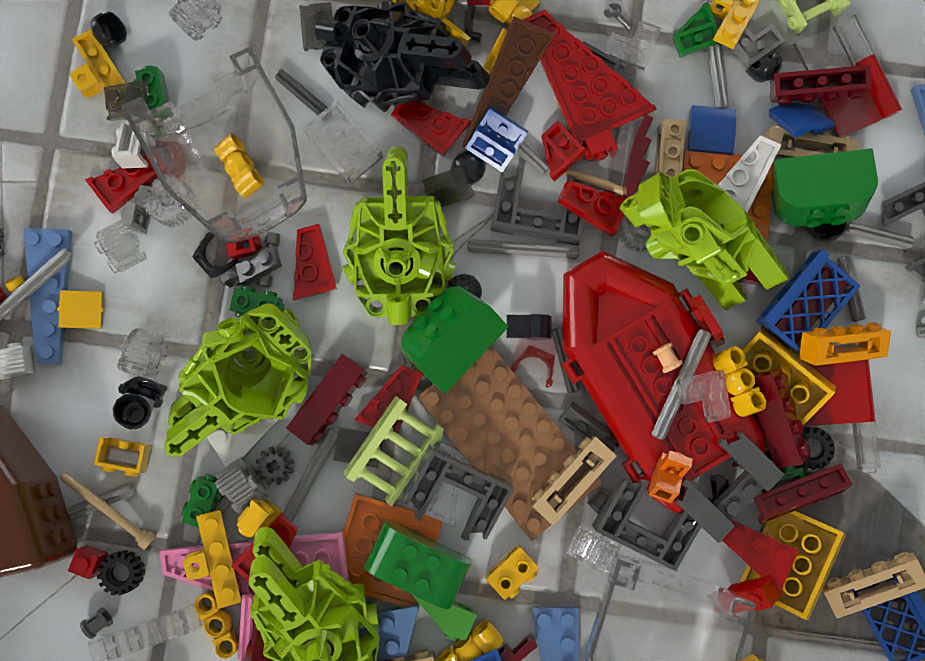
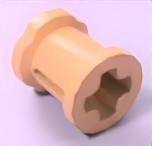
(667, 357)

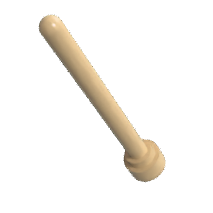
(601, 183)
(143, 537)

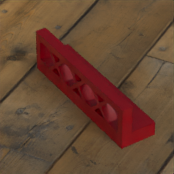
(802, 493)

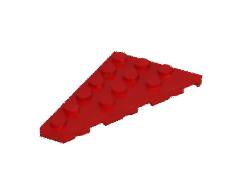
(584, 86)

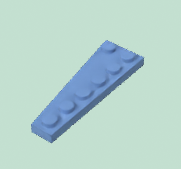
(40, 248)
(557, 632)

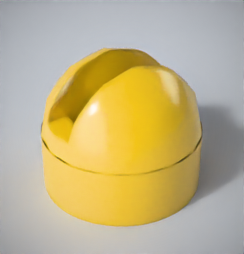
(14, 283)

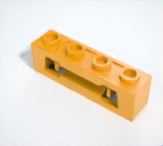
(872, 339)

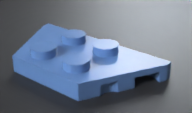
(395, 630)

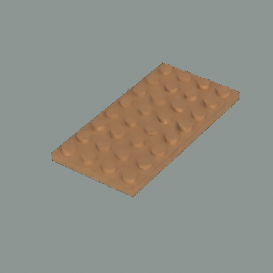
(506, 435)

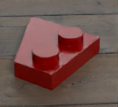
(561, 150)

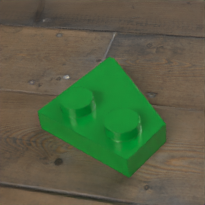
(697, 32)

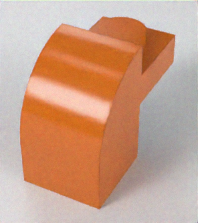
(668, 475)

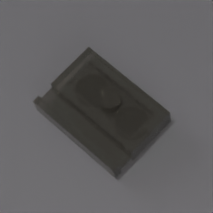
(309, 17)
(121, 94)
(449, 186)
(348, 444)

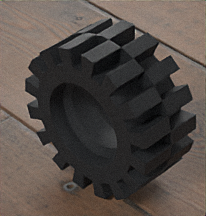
(827, 448)
(111, 582)

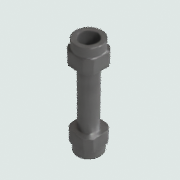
(270, 238)

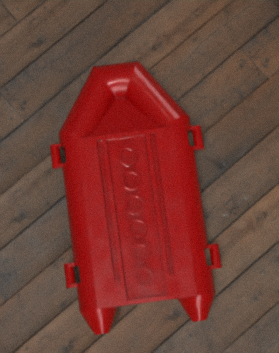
(609, 330)

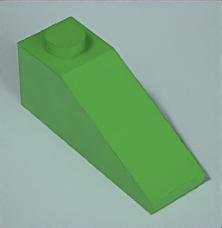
(454, 622)

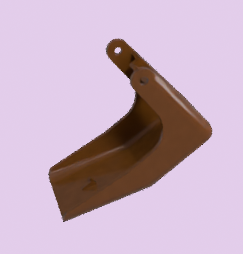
(32, 507)

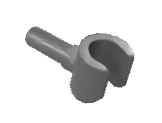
(616, 8)

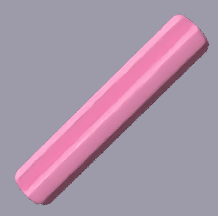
(246, 626)

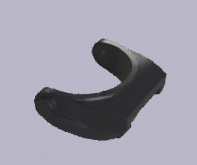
(200, 257)
(134, 386)

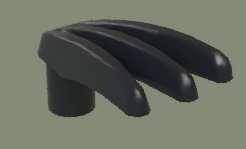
(469, 16)

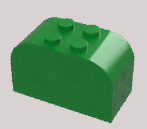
(823, 187)
(451, 336)
(417, 564)

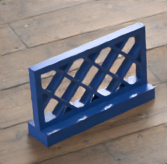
(796, 286)
(917, 607)

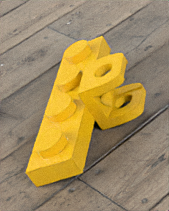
(441, 10)
(735, 16)
(98, 71)
(214, 560)

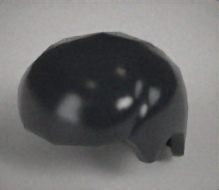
(108, 29)
(765, 69)
(474, 166)
(827, 232)
(131, 411)

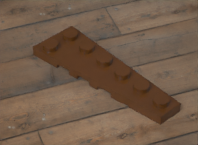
(513, 67)

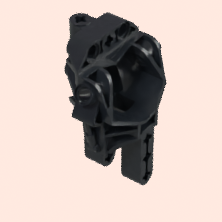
(408, 63)

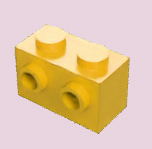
(512, 572)

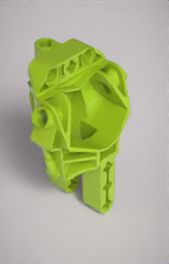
(407, 224)
(705, 231)
(234, 396)
(308, 603)

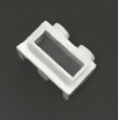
(128, 148)

